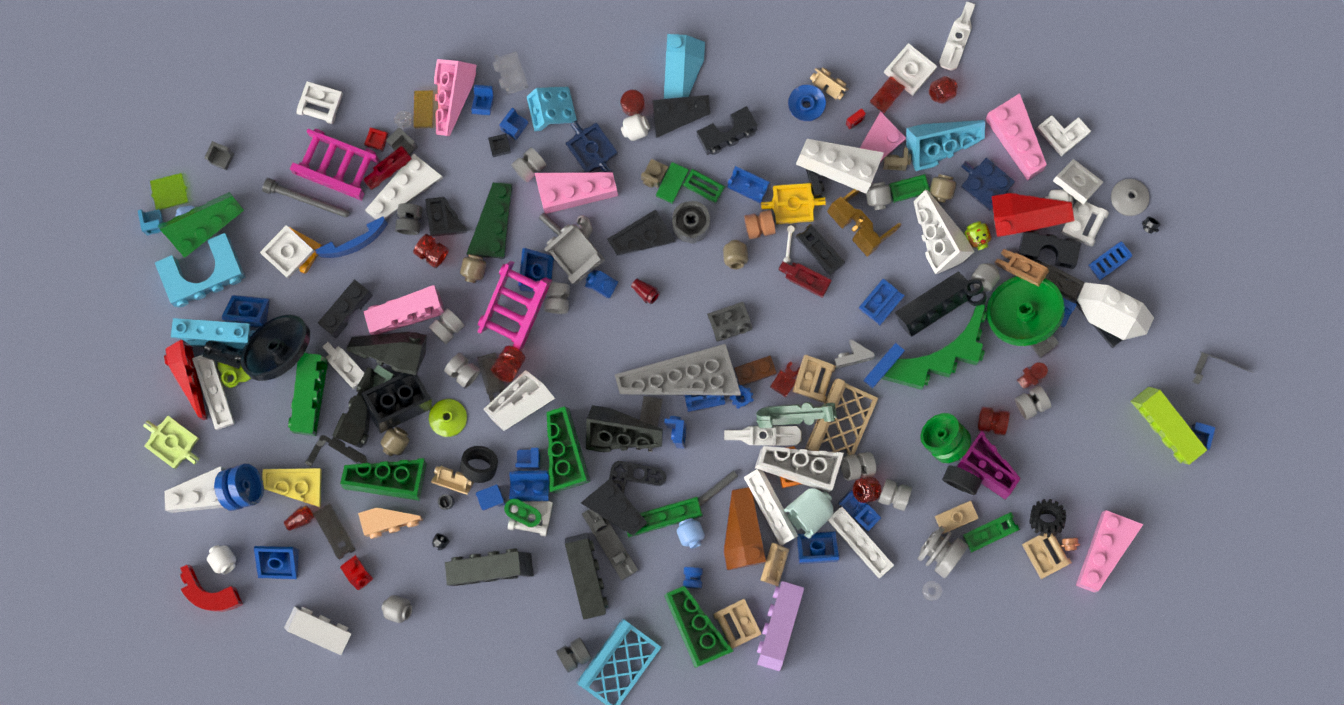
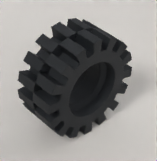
(1047, 527)

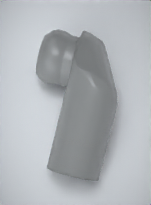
(585, 225)

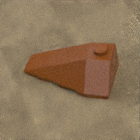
(743, 537)

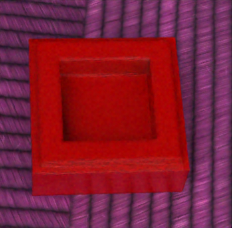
(855, 119)
(376, 139)

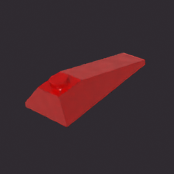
(1025, 213)
(181, 364)

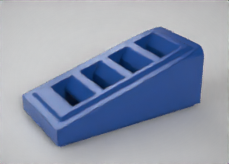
(1122, 249)

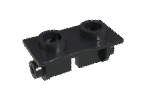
(223, 354)

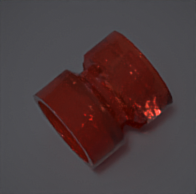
(433, 252)
(508, 363)
(986, 419)

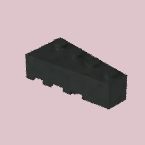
(488, 568)

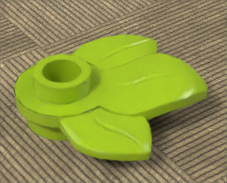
(226, 371)

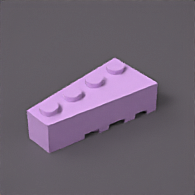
(780, 626)

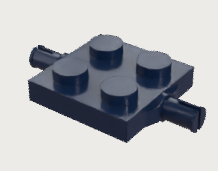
(591, 148)
(985, 182)

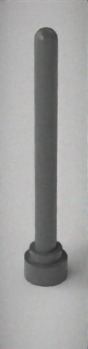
(270, 186)

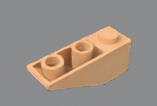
(381, 520)

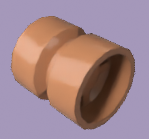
(759, 224)

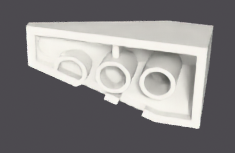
(943, 238)

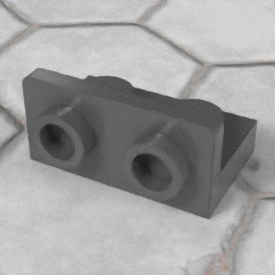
(730, 321)

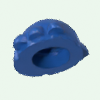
(747, 397)

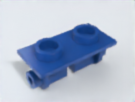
(699, 402)

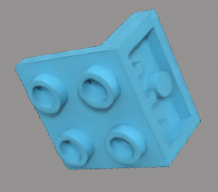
(550, 106)

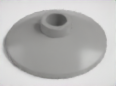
(1126, 205)

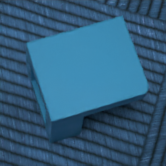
(149, 221)

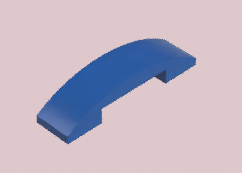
(375, 229)

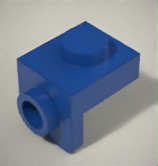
(482, 100)
(601, 283)

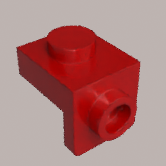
(356, 573)

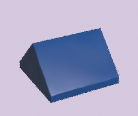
(535, 266)
(246, 310)
(818, 549)
(276, 562)

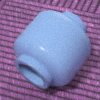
(690, 533)

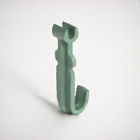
(794, 414)

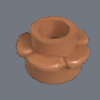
(1070, 544)

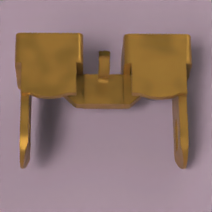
(865, 238)

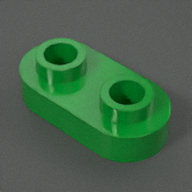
(523, 513)

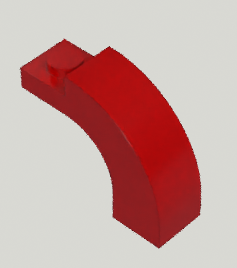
(218, 602)

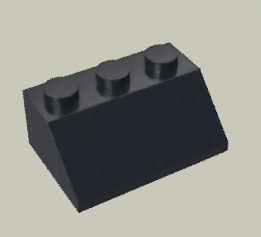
(397, 401)

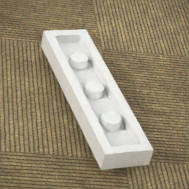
(213, 392)
(771, 506)
(860, 542)

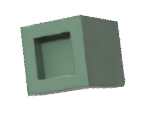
(382, 375)

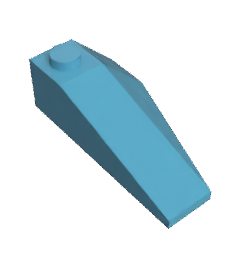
(683, 64)
(937, 141)

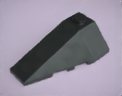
(400, 350)
(355, 423)
(612, 430)

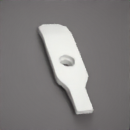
(954, 46)
(775, 436)

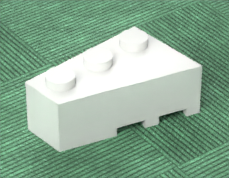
(318, 630)

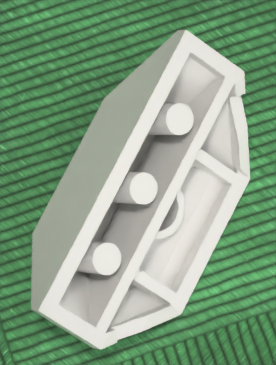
(1114, 311)

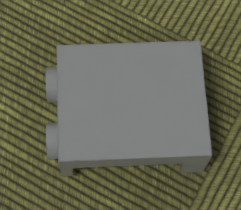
(574, 253)

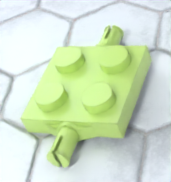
(171, 442)

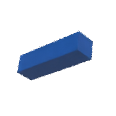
(884, 365)

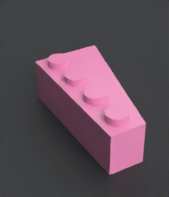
(1017, 135)
(570, 190)
(404, 311)
(1107, 546)

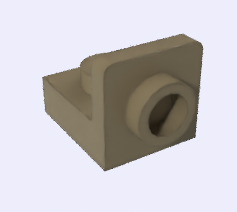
(893, 162)
(654, 174)

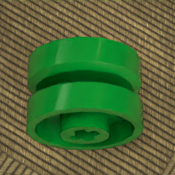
(945, 438)

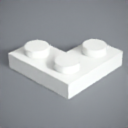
(1063, 139)

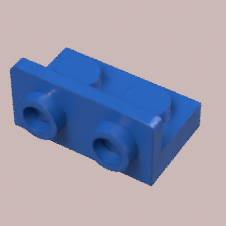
(678, 432)
(529, 485)

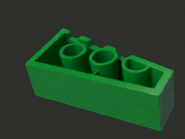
(565, 455)

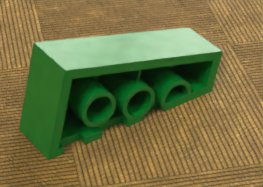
(201, 223)
(308, 394)
(386, 478)
(697, 631)

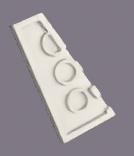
(403, 188)

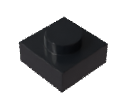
(499, 145)

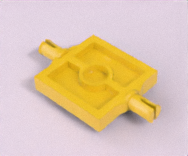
(793, 203)

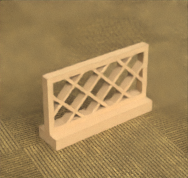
(821, 427)

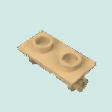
(823, 78)
(445, 478)

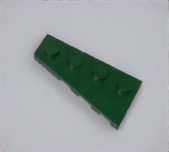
(492, 228)

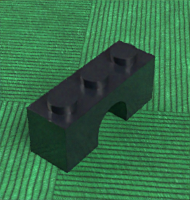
(714, 140)
(1065, 250)
(351, 299)

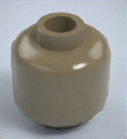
(943, 188)
(735, 254)
(473, 268)
(395, 441)

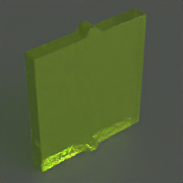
(169, 191)

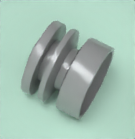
(942, 551)

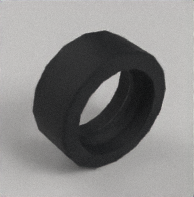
(481, 453)
(962, 480)

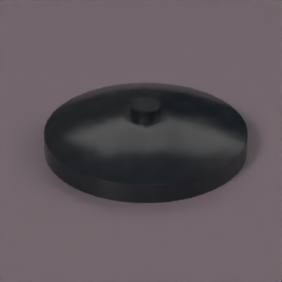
(275, 347)

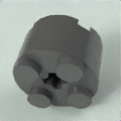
(688, 211)

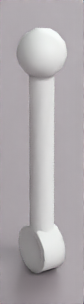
(790, 229)

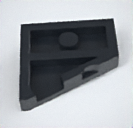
(442, 218)

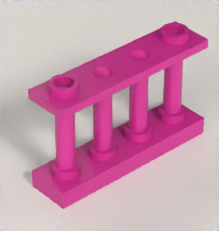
(337, 182)
(533, 305)

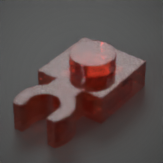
(784, 382)

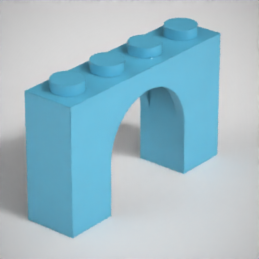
(226, 272)

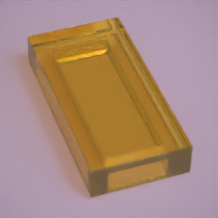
(423, 109)

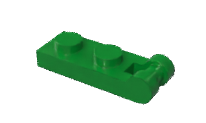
(990, 532)

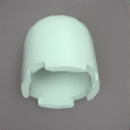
(810, 511)

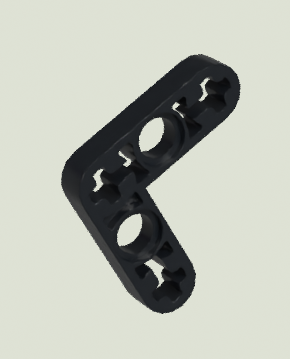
(628, 474)

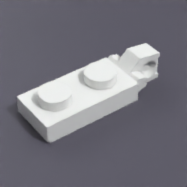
(344, 365)

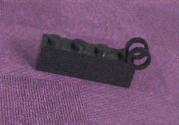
(938, 302)

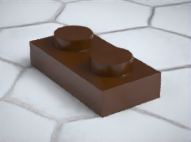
(755, 370)

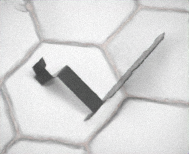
(1200, 365)
(339, 446)

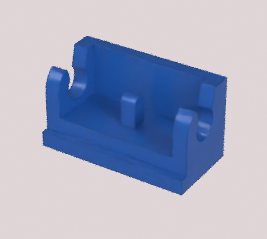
(748, 185)

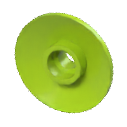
(449, 427)

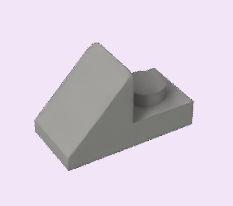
(859, 355)

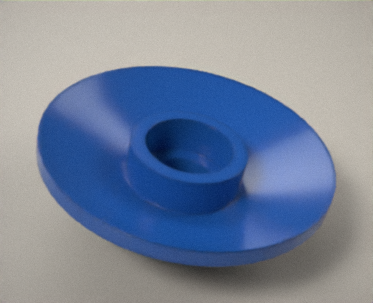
(805, 94)

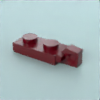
(387, 167)
(806, 278)

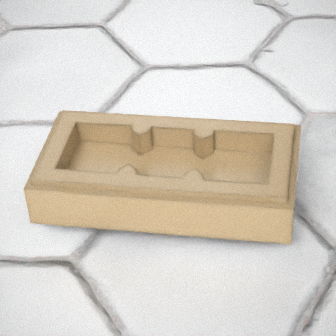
(957, 517)
(774, 564)

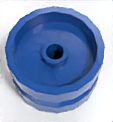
(239, 487)

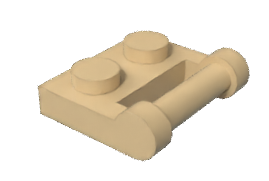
(808, 377)
(1041, 557)
(743, 621)

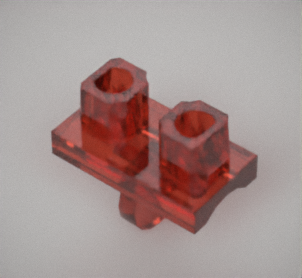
(887, 94)
(1033, 375)

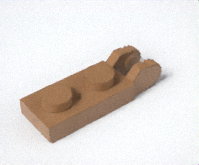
(1023, 267)

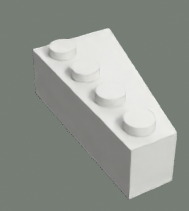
(803, 466)

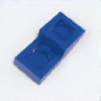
(860, 512)

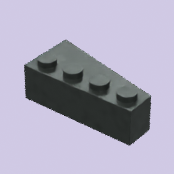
(585, 576)

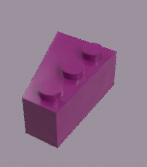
(989, 466)

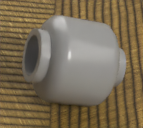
(878, 195)
(988, 275)
(397, 609)

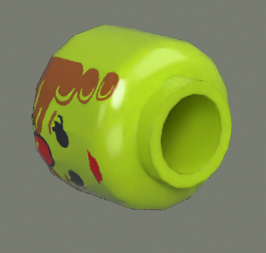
(978, 235)

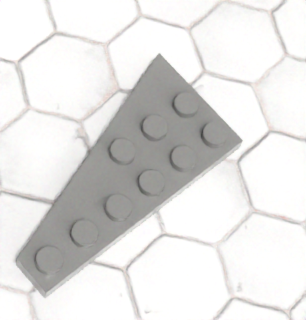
(692, 374)

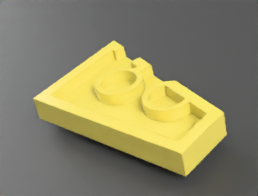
(295, 484)

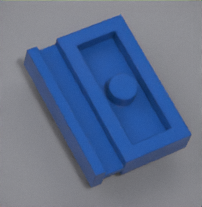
(881, 301)

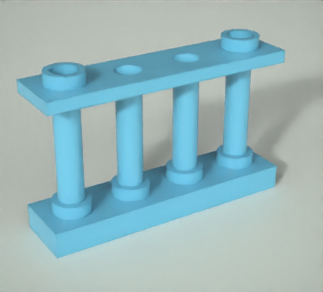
(200, 331)

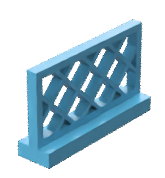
(604, 655)

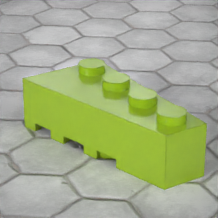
(1169, 425)

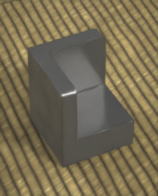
(400, 138)
(219, 155)
(1045, 346)

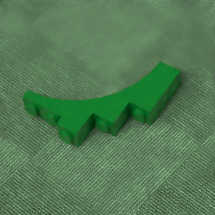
(964, 348)

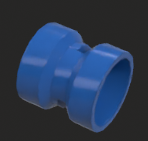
(695, 573)

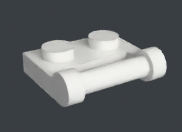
(322, 97)
(1082, 214)
(544, 508)

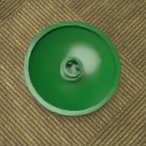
(1025, 312)

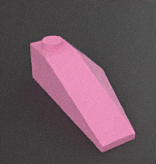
(454, 86)

